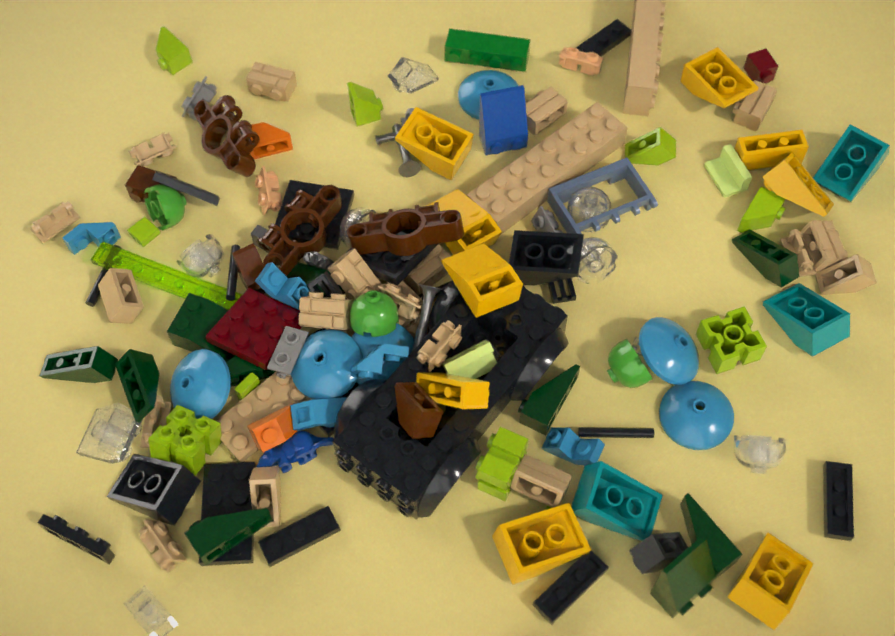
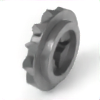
(317, 260)

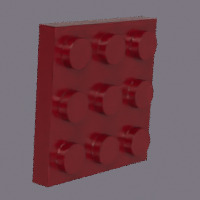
(253, 327)

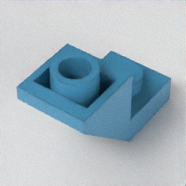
(87, 232)
(280, 287)
(373, 362)
(316, 413)
(570, 447)

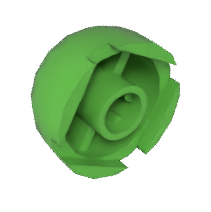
(165, 205)
(374, 314)
(627, 366)

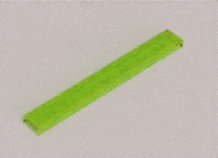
(160, 275)

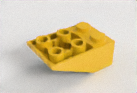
(477, 223)
(483, 279)

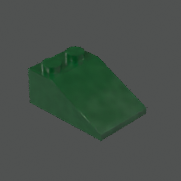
(194, 322)
(685, 579)

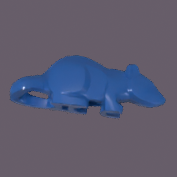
(298, 448)

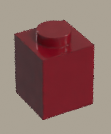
(761, 66)

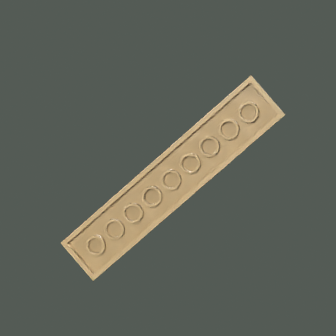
(268, 398)

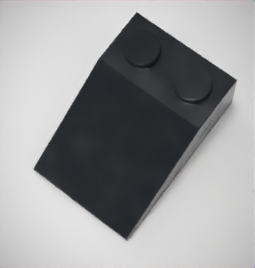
(545, 256)
(155, 488)

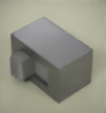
(257, 233)

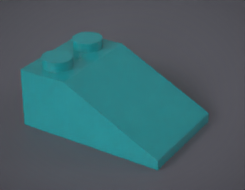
(851, 163)
(809, 318)
(616, 501)

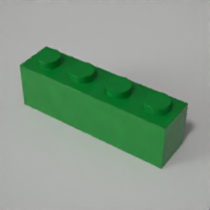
(487, 50)

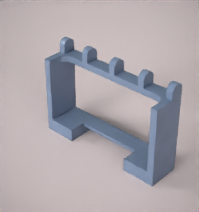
(612, 173)

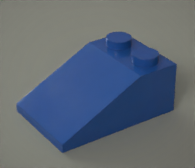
(503, 120)

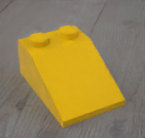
(716, 79)
(435, 142)
(794, 183)
(540, 542)
(771, 581)

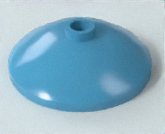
(479, 83)
(367, 344)
(669, 350)
(333, 374)
(201, 383)
(695, 427)

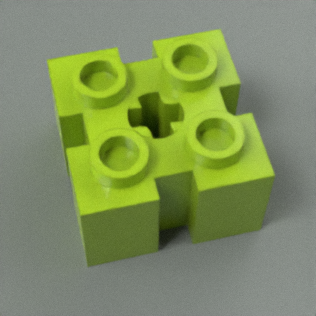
(730, 340)
(185, 439)
(500, 463)

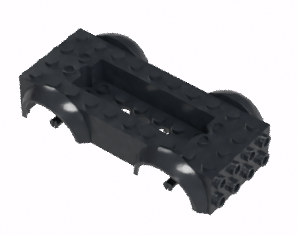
(423, 470)

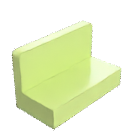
(729, 172)
(472, 361)

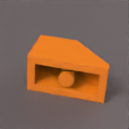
(271, 140)
(272, 429)

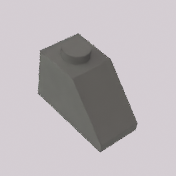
(657, 551)

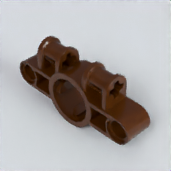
(238, 144)
(302, 209)
(428, 221)

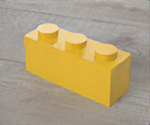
(770, 149)
(455, 390)

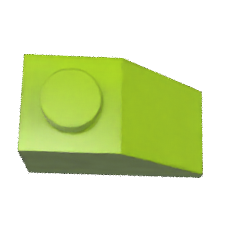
(171, 52)
(364, 104)
(651, 148)
(762, 211)

